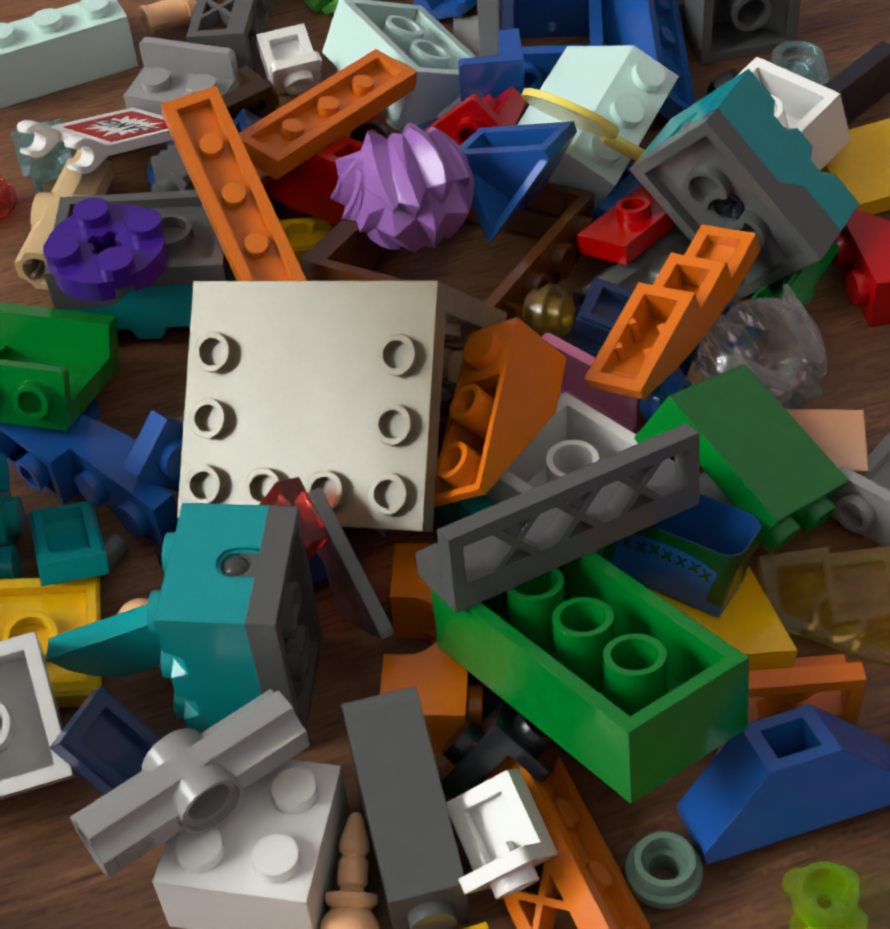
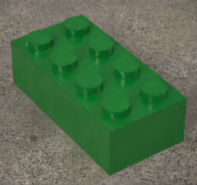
(604, 671)

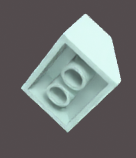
(409, 37)
(63, 49)
(617, 85)

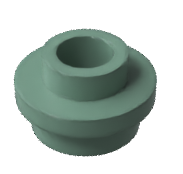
(664, 851)

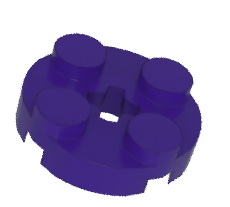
(130, 246)

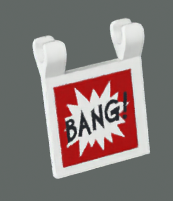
(97, 136)

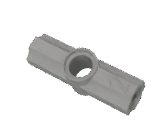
(190, 782)

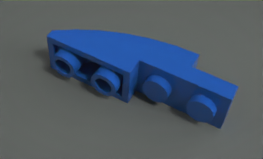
(90, 462)

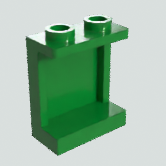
(53, 363)
(754, 453)

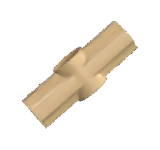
(31, 258)

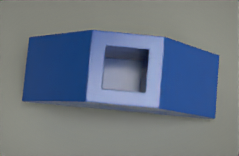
(785, 781)

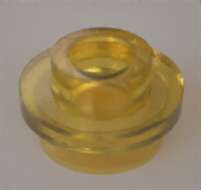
(549, 310)

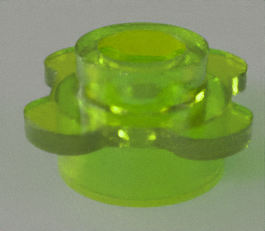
(826, 881)

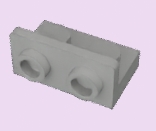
(178, 70)

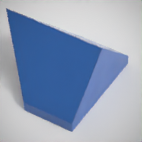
(512, 168)

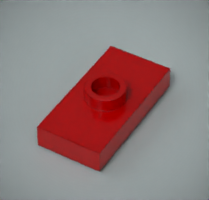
(625, 229)

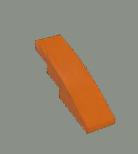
(673, 314)

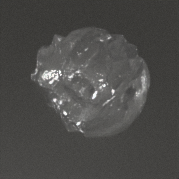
(774, 341)

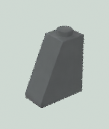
(405, 811)

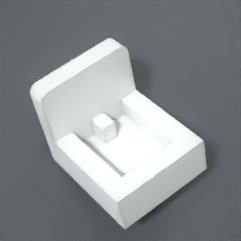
(289, 59)
(501, 835)

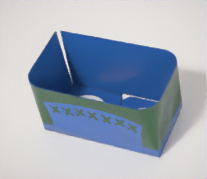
(691, 555)

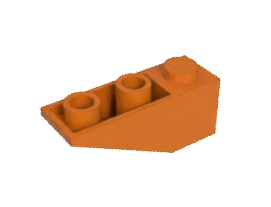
(498, 407)

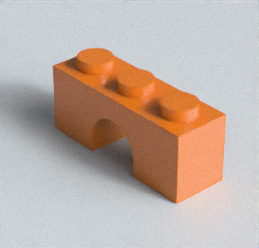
(441, 682)

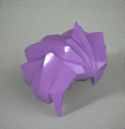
(406, 187)

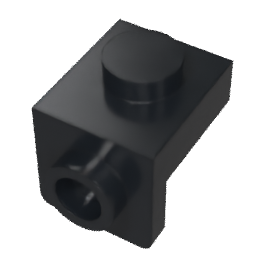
(479, 749)

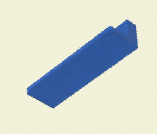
(658, 32)

